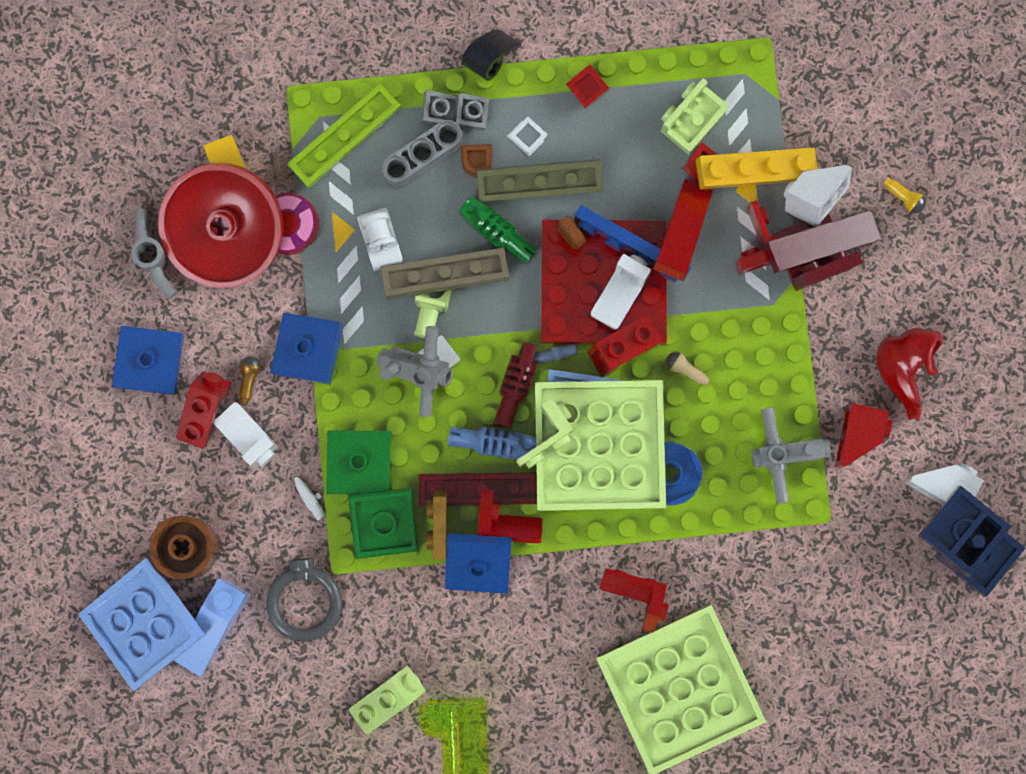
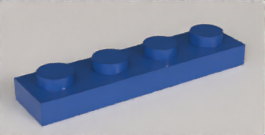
(618, 237)

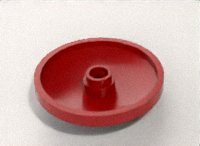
(220, 225)

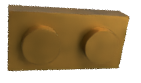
(438, 536)

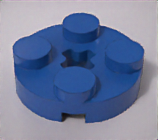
(689, 473)

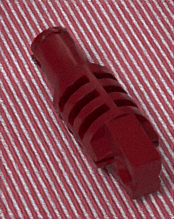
(515, 385)

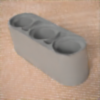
(429, 140)

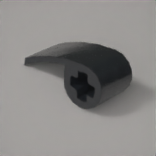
(487, 53)

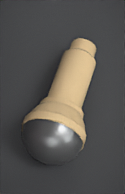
(677, 363)

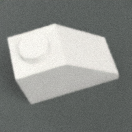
(816, 193)
(942, 482)

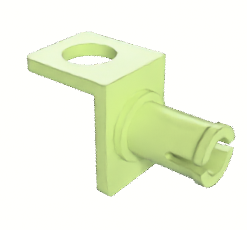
(429, 311)

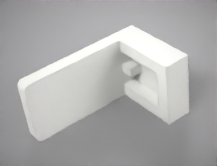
(621, 291)
(246, 435)

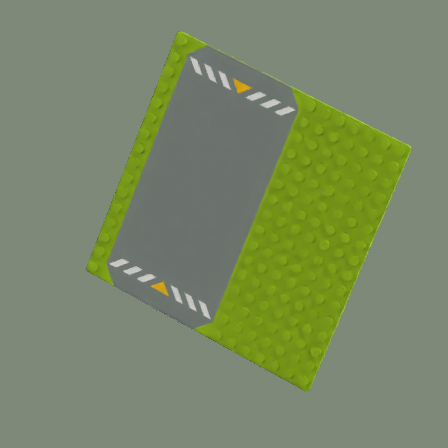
(731, 326)

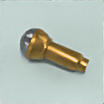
(249, 368)

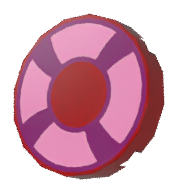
(299, 221)

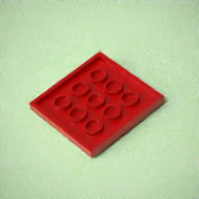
(577, 277)

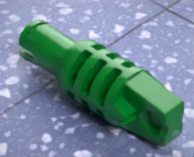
(496, 229)

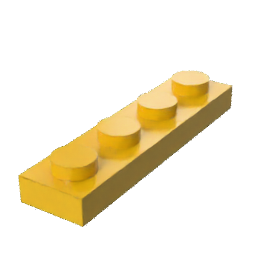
(754, 167)

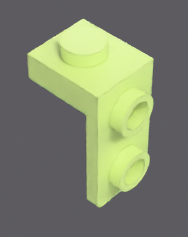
(558, 416)
(387, 700)

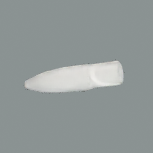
(310, 499)

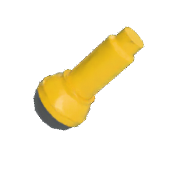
(913, 201)

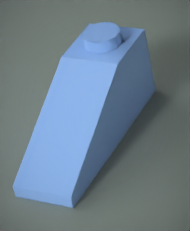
(215, 620)

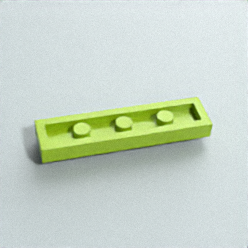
(344, 135)

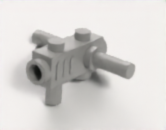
(423, 370)
(776, 454)

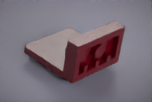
(821, 269)

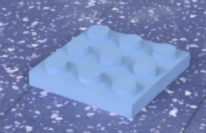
(141, 624)

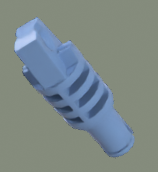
(493, 441)

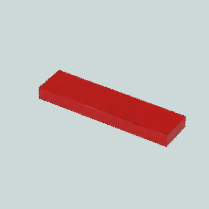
(683, 230)

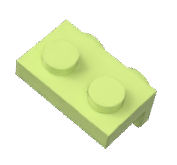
(693, 117)

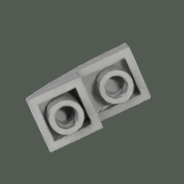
(464, 109)

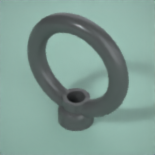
(301, 570)

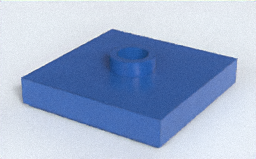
(306, 348)
(148, 360)
(477, 563)

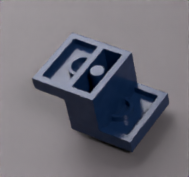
(972, 541)

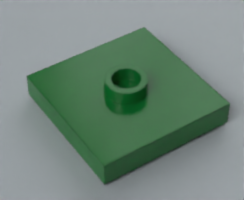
(358, 461)
(383, 523)

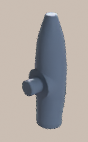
(555, 353)

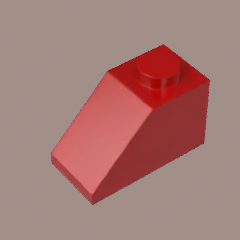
(861, 432)

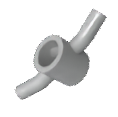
(156, 266)

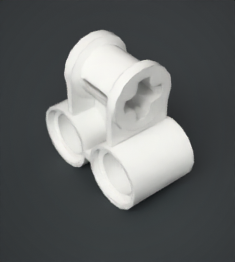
(380, 238)

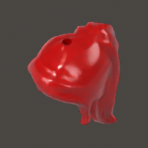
(901, 360)

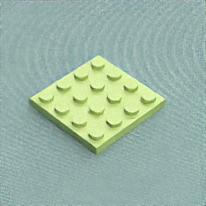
(613, 450)
(680, 690)

